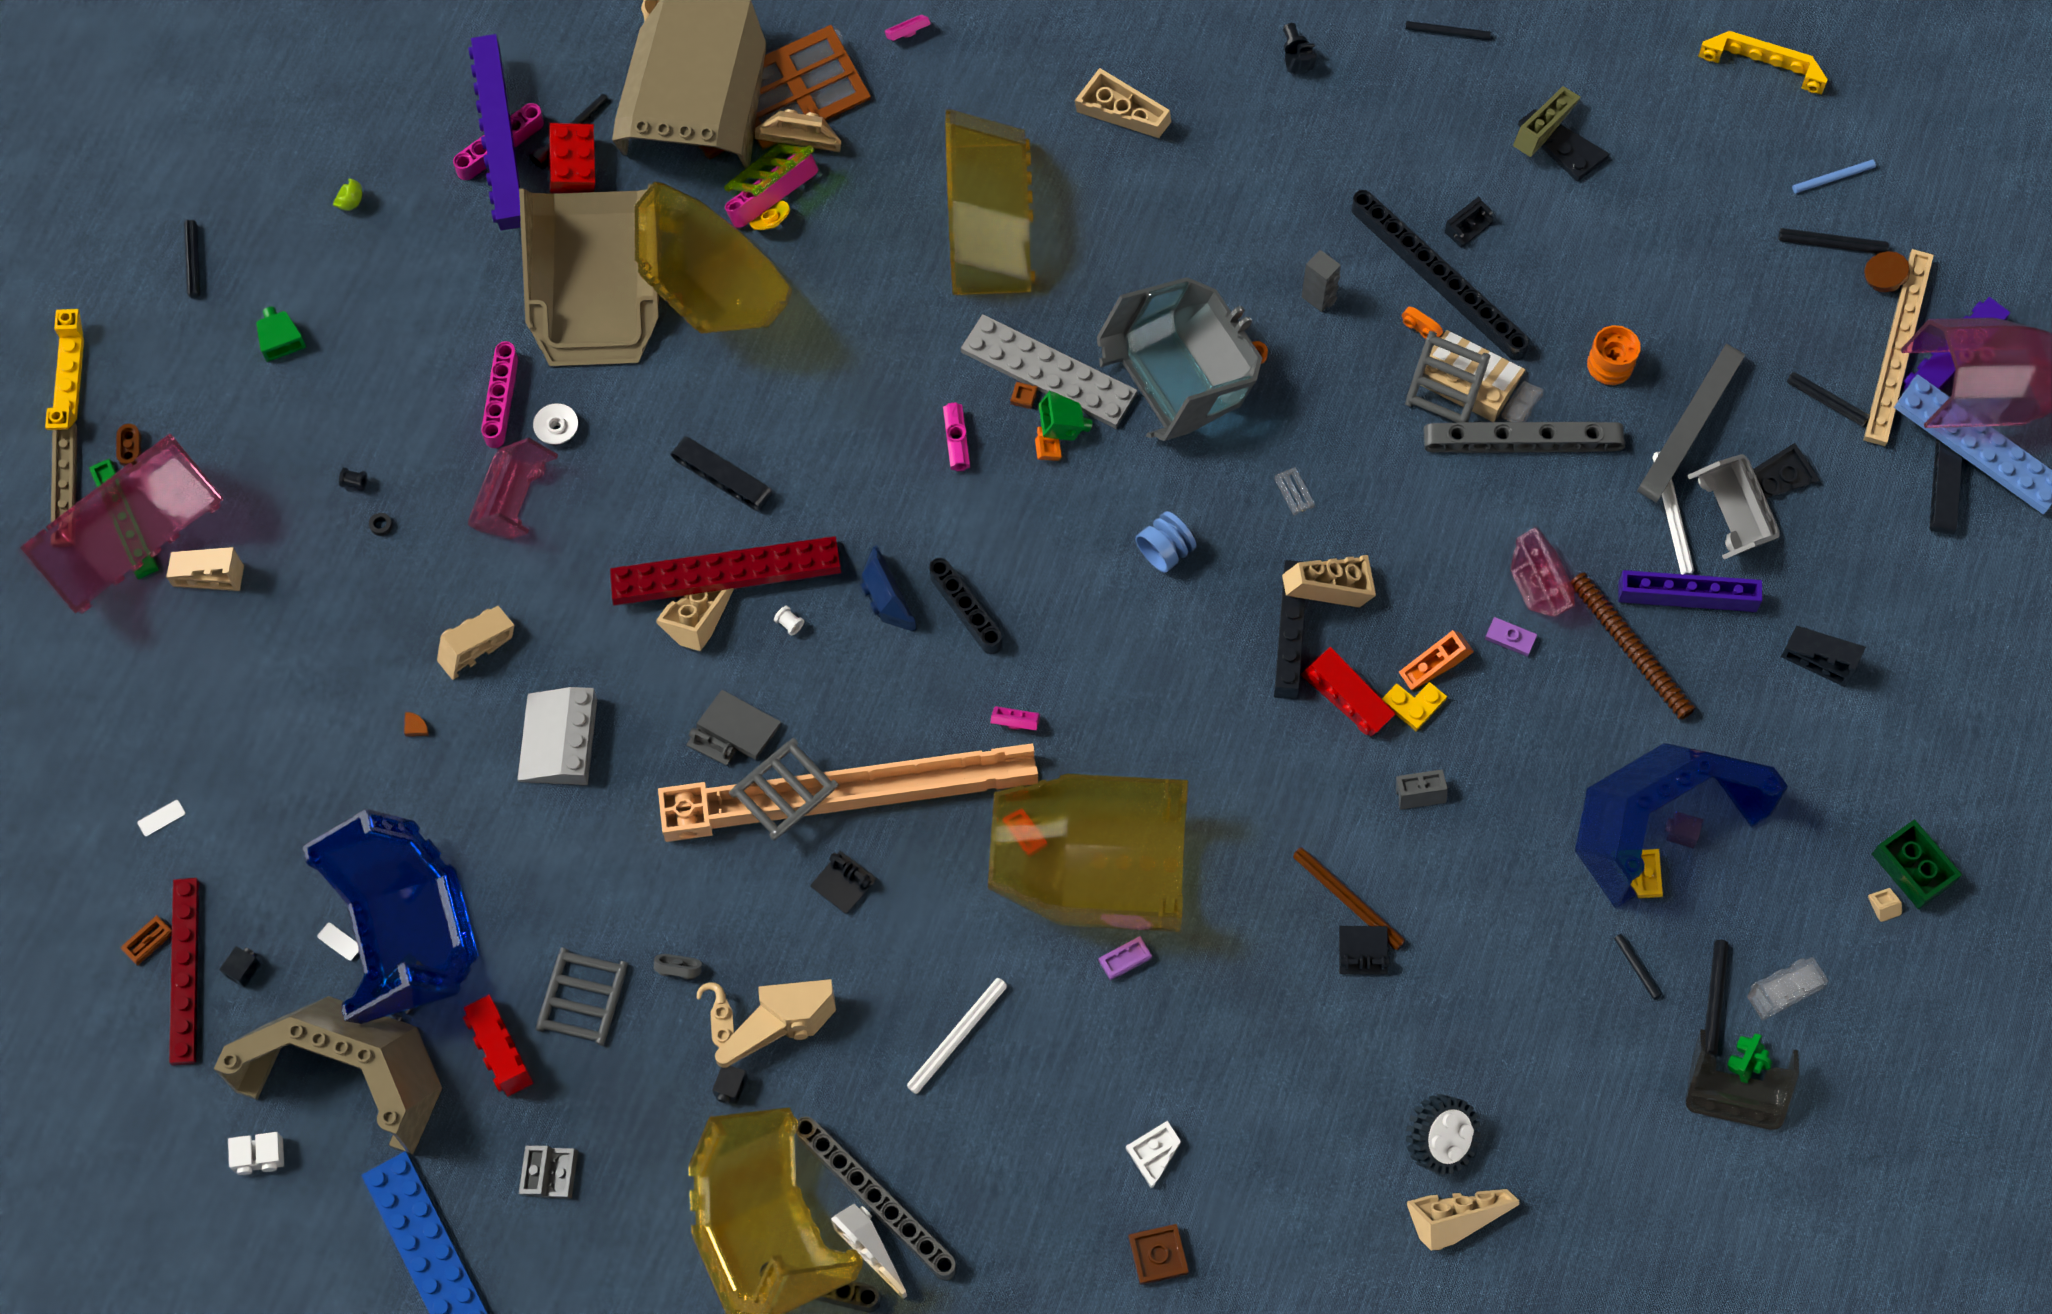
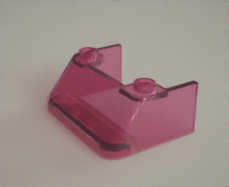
(507, 486)

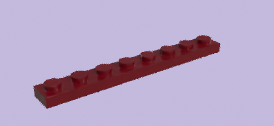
(184, 971)

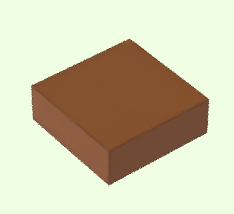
(1024, 395)

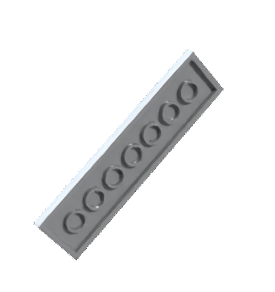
(1048, 370)

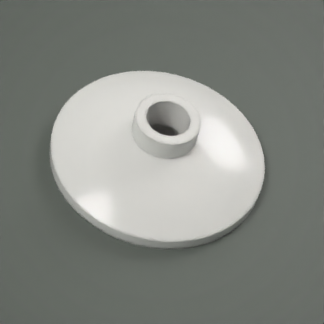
(552, 416)

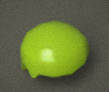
(349, 196)

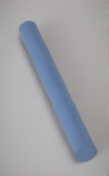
(1833, 176)

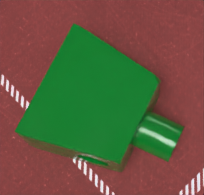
(278, 334)
(1062, 417)

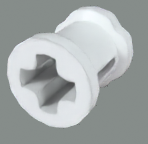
(789, 620)

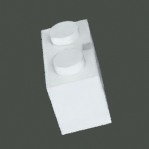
(262, 1153)

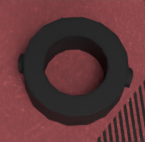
(377, 517)

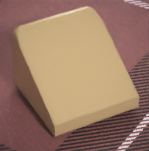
(1885, 904)

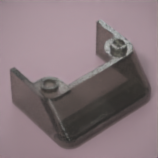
(1727, 1098)

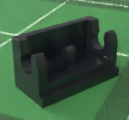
(1469, 222)

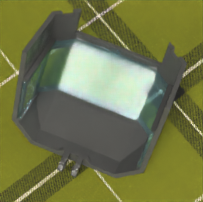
(1182, 353)

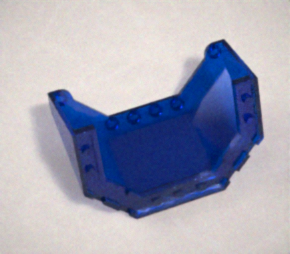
(1620, 805)
(401, 911)

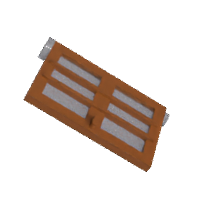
(810, 78)

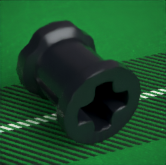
(353, 479)

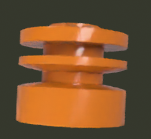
(1613, 355)

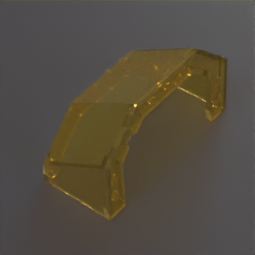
(988, 205)
(756, 1215)

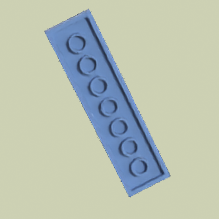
(1981, 447)

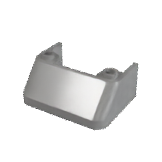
(1740, 502)

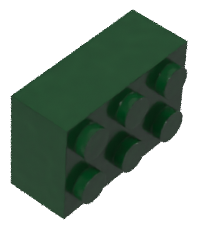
(1916, 864)

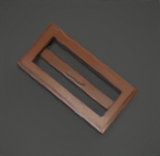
(149, 939)

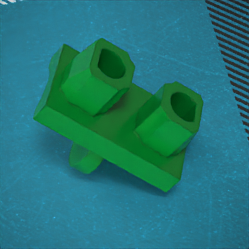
(1754, 1058)

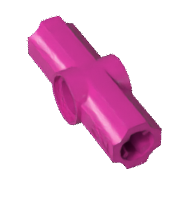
(956, 447)

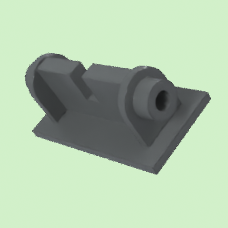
(710, 746)

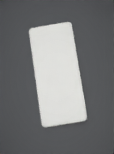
(161, 818)

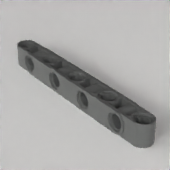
(1524, 437)

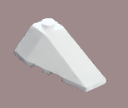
(859, 1232)

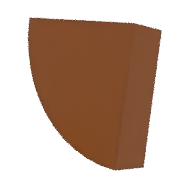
(414, 725)

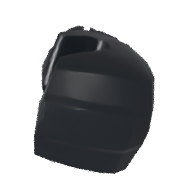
(1298, 51)

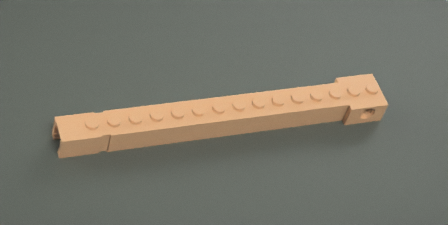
(695, 810)

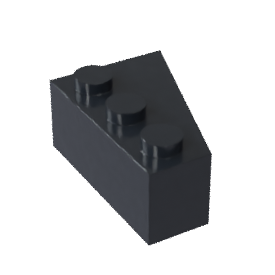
(1823, 654)

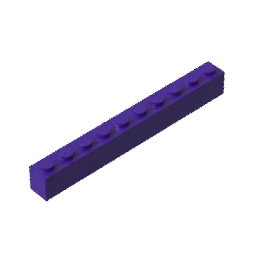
(497, 131)

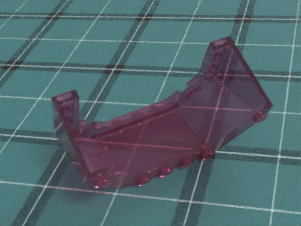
(120, 524)

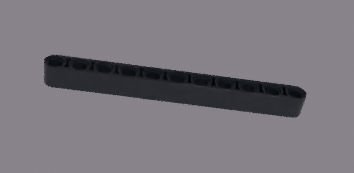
(1442, 283)

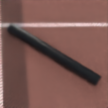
(1448, 30)

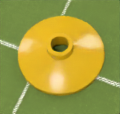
(772, 217)

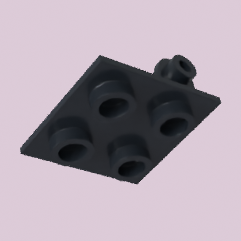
(843, 882)
(1363, 950)

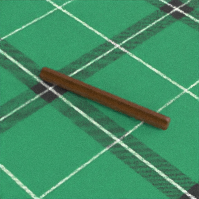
(1346, 895)

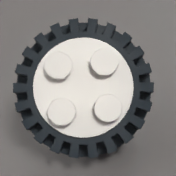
(1443, 1134)

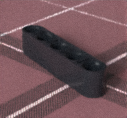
(721, 473)
(1945, 489)
(966, 615)
(854, 1300)

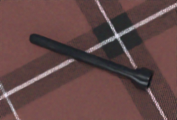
(540, 156)

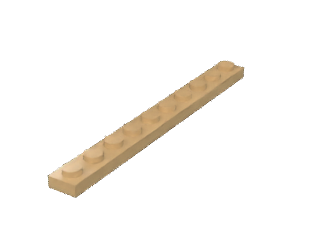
(1894, 360)

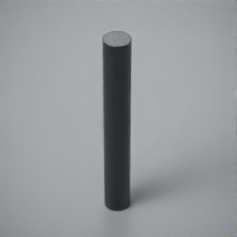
(1637, 966)

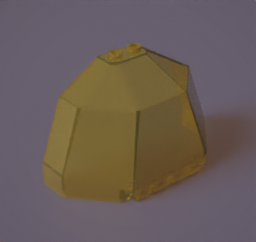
(704, 264)

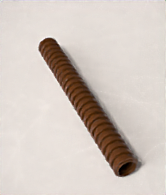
(1632, 646)

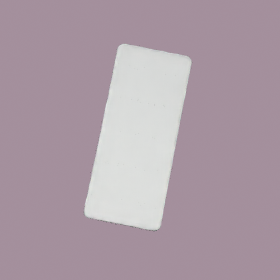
(339, 941)

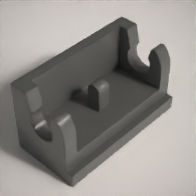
(1421, 789)

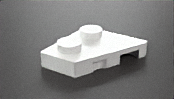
(1154, 1151)

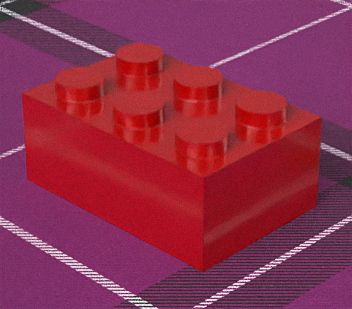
(571, 158)

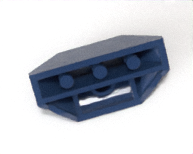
(884, 593)

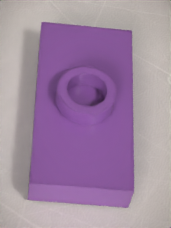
(1510, 636)
(1125, 958)

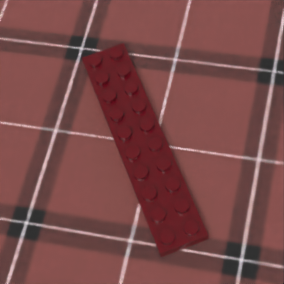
(724, 570)

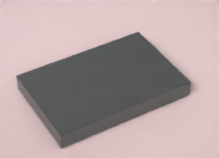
(738, 724)

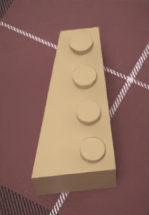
(1122, 105)
(1332, 581)

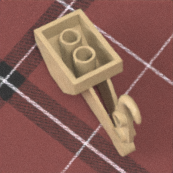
(784, 1010)

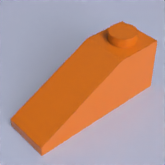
(1436, 660)

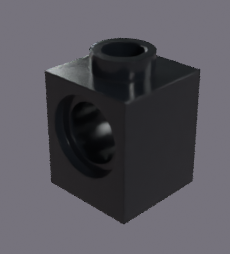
(240, 966)
(729, 1084)

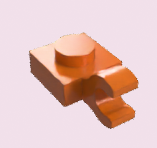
(1047, 447)

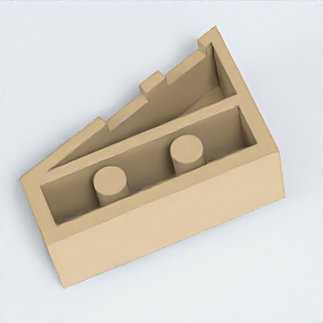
(206, 569)
(473, 638)

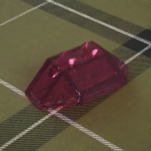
(1541, 575)

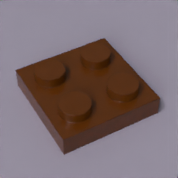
(1158, 1254)

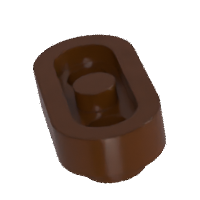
(128, 447)

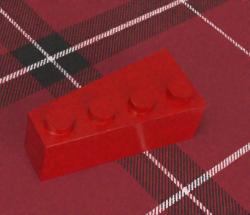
(1348, 692)
(497, 1045)

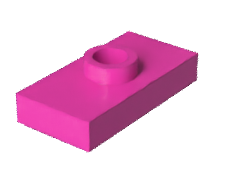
(907, 28)
(1015, 718)

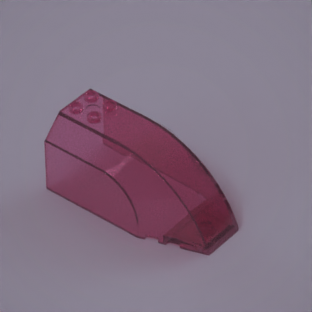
(1999, 371)

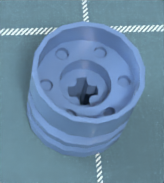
(1165, 541)

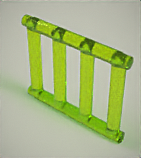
(769, 177)

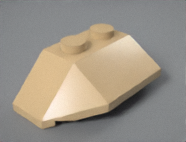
(799, 130)

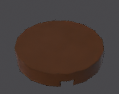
(1887, 271)

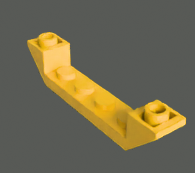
(1768, 53)
(68, 370)

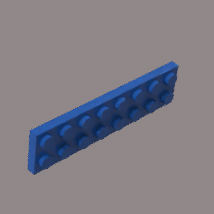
(422, 1238)

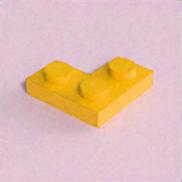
(1414, 710)

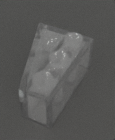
(1787, 987)

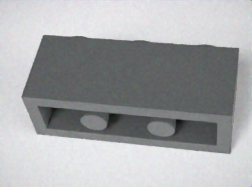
(1321, 281)

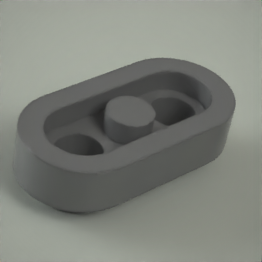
(677, 965)

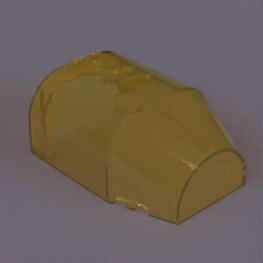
(1092, 850)

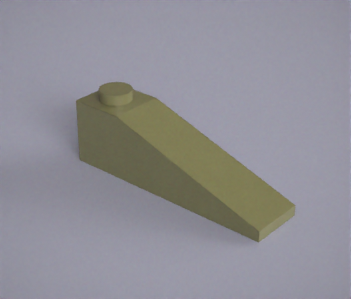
(1545, 121)

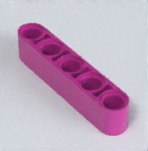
(525, 128)
(747, 207)
(502, 403)

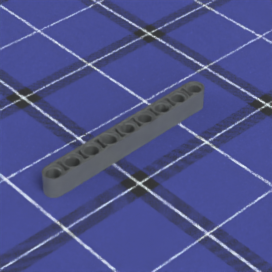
(1691, 423)
(879, 1208)

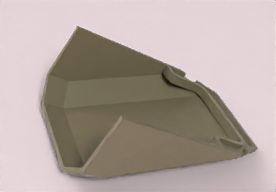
(695, 77)
(584, 278)

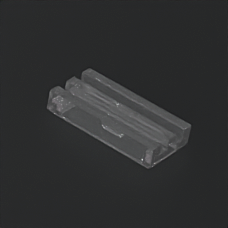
(1301, 506)

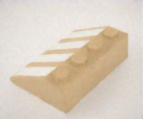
(1497, 385)

